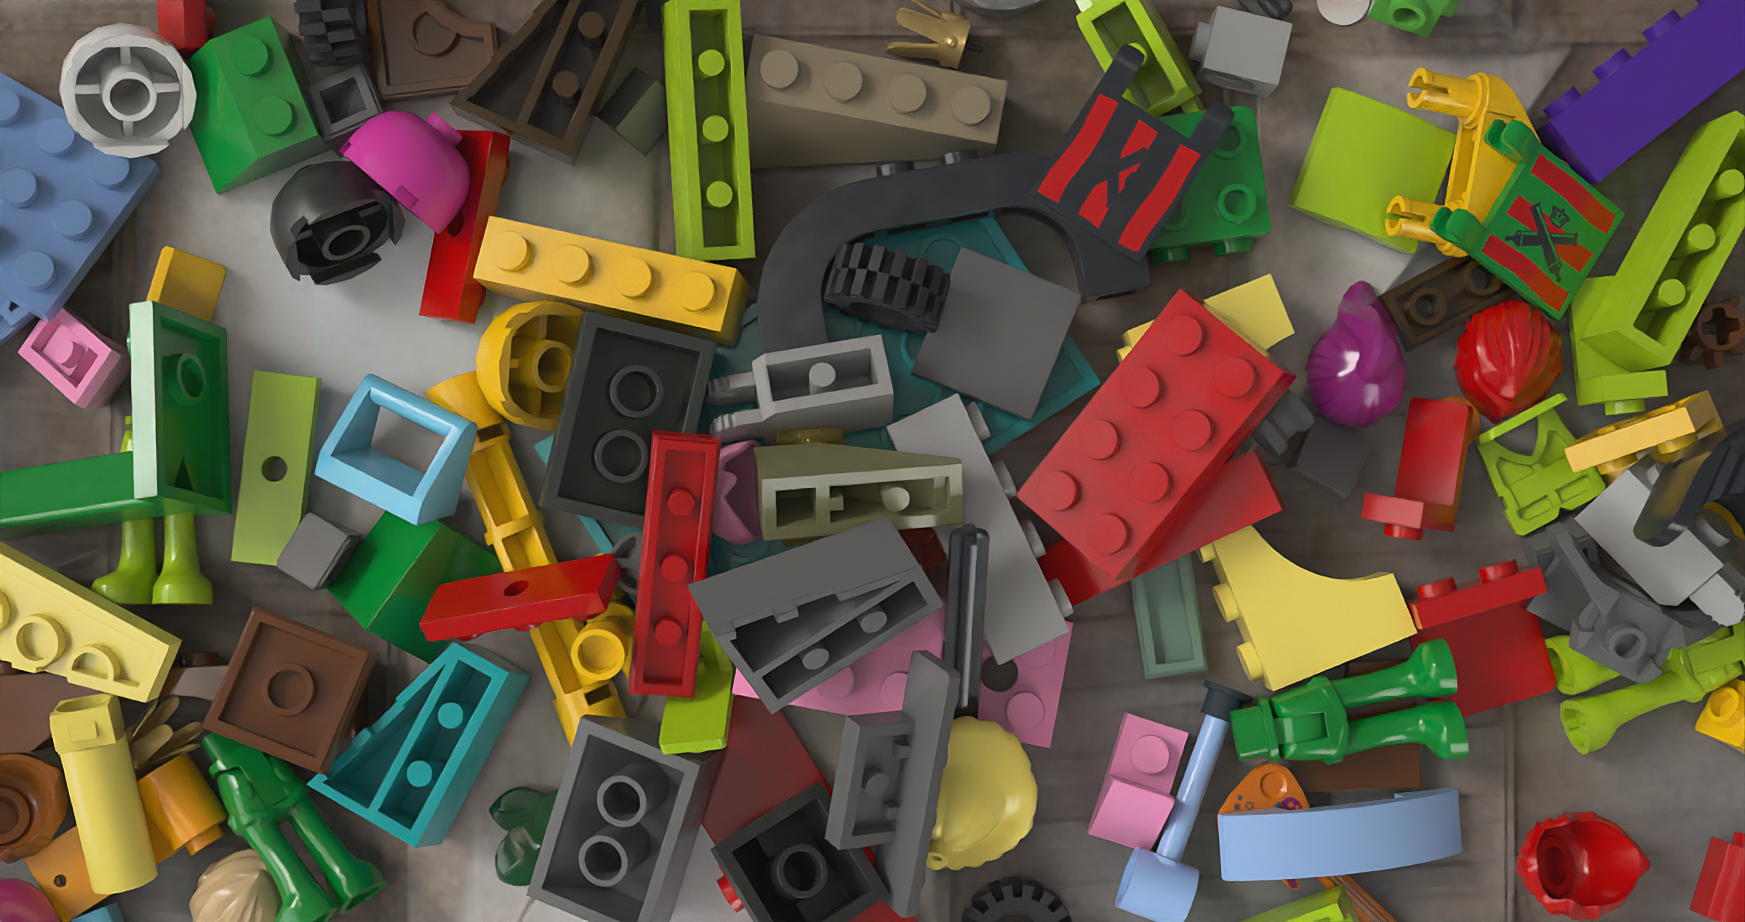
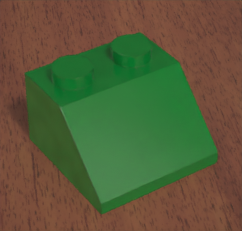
(252, 105)

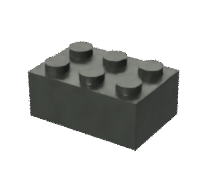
(616, 393)

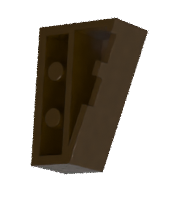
(552, 75)

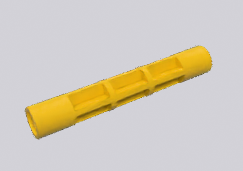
(522, 543)

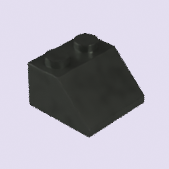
(791, 871)

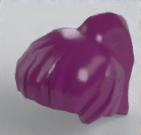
(1357, 363)

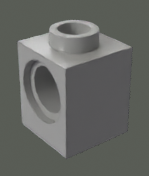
(1240, 51)

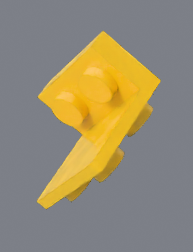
(1654, 432)

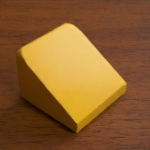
(187, 283)

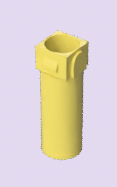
(103, 792)

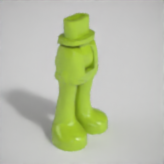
(136, 576)
(1686, 676)

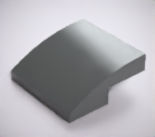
(997, 334)

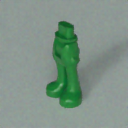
(1313, 722)
(262, 795)

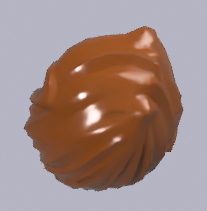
(30, 804)

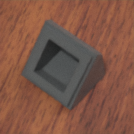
(637, 111)

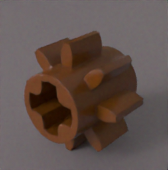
(1728, 337)

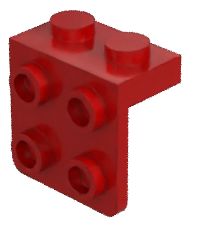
(1489, 634)

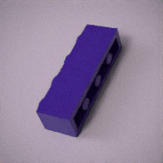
(1646, 91)

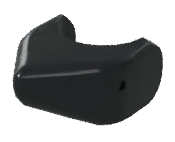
(1695, 476)

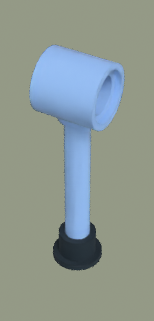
(1158, 882)

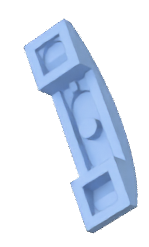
(1340, 837)

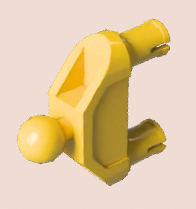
(1476, 169)

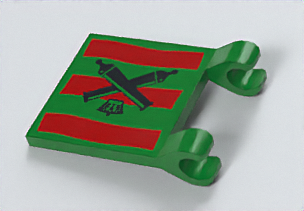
(1540, 228)

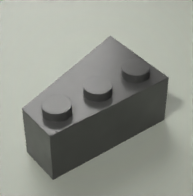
(815, 608)

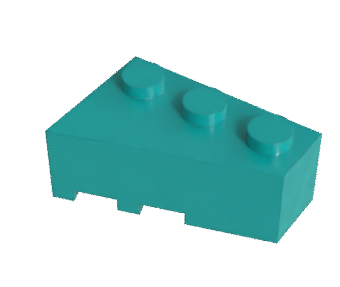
(429, 747)

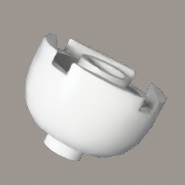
(127, 90)

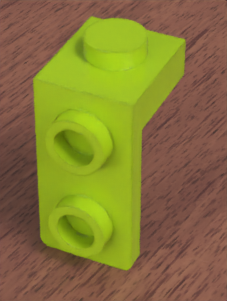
(1595, 375)
(701, 721)

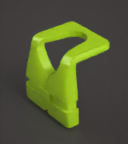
(1537, 484)

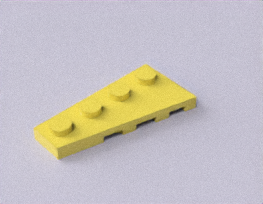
(77, 633)

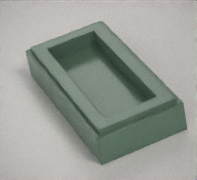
(1168, 620)

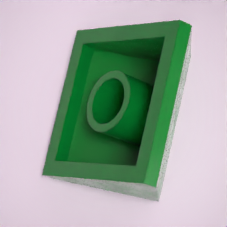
(398, 572)

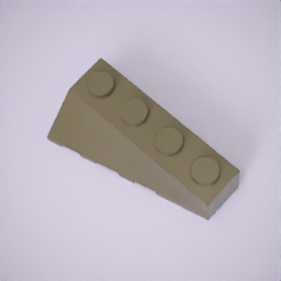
(861, 109)

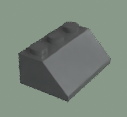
(622, 823)

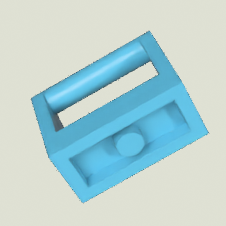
(384, 481)

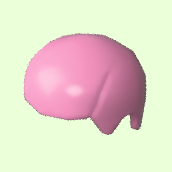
(735, 498)

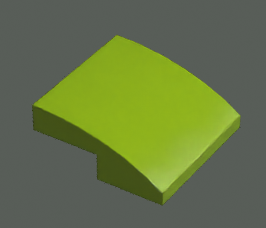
(1366, 158)

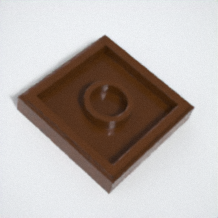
(290, 690)

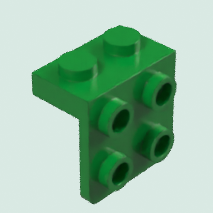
(1225, 200)

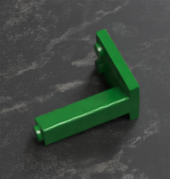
(177, 435)

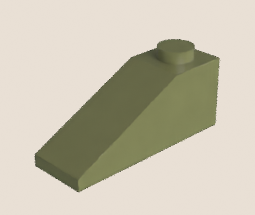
(840, 487)

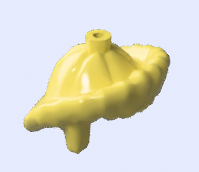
(983, 796)

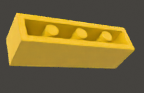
(612, 280)

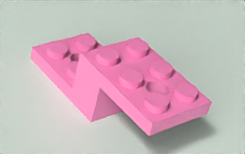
(880, 678)

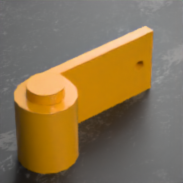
(178, 814)

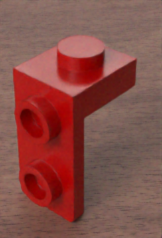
(1428, 471)

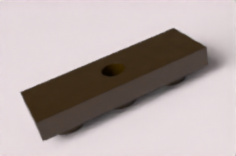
(1440, 300)

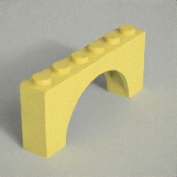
(1286, 614)

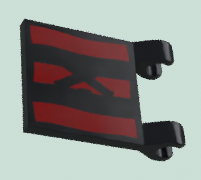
(1122, 167)

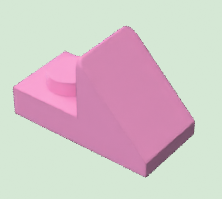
(77, 359)
(1138, 783)

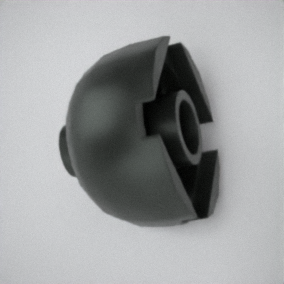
(333, 221)

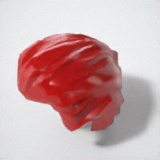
(1507, 359)
(1580, 865)

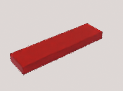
(1231, 501)
(673, 556)

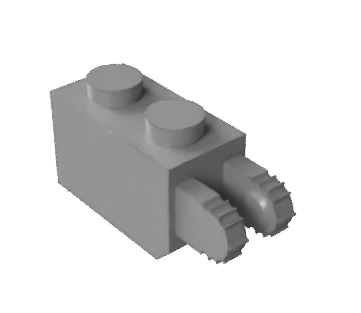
(807, 388)
(1691, 566)

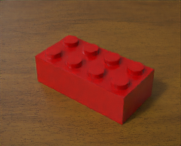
(1155, 435)

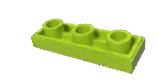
(284, 427)

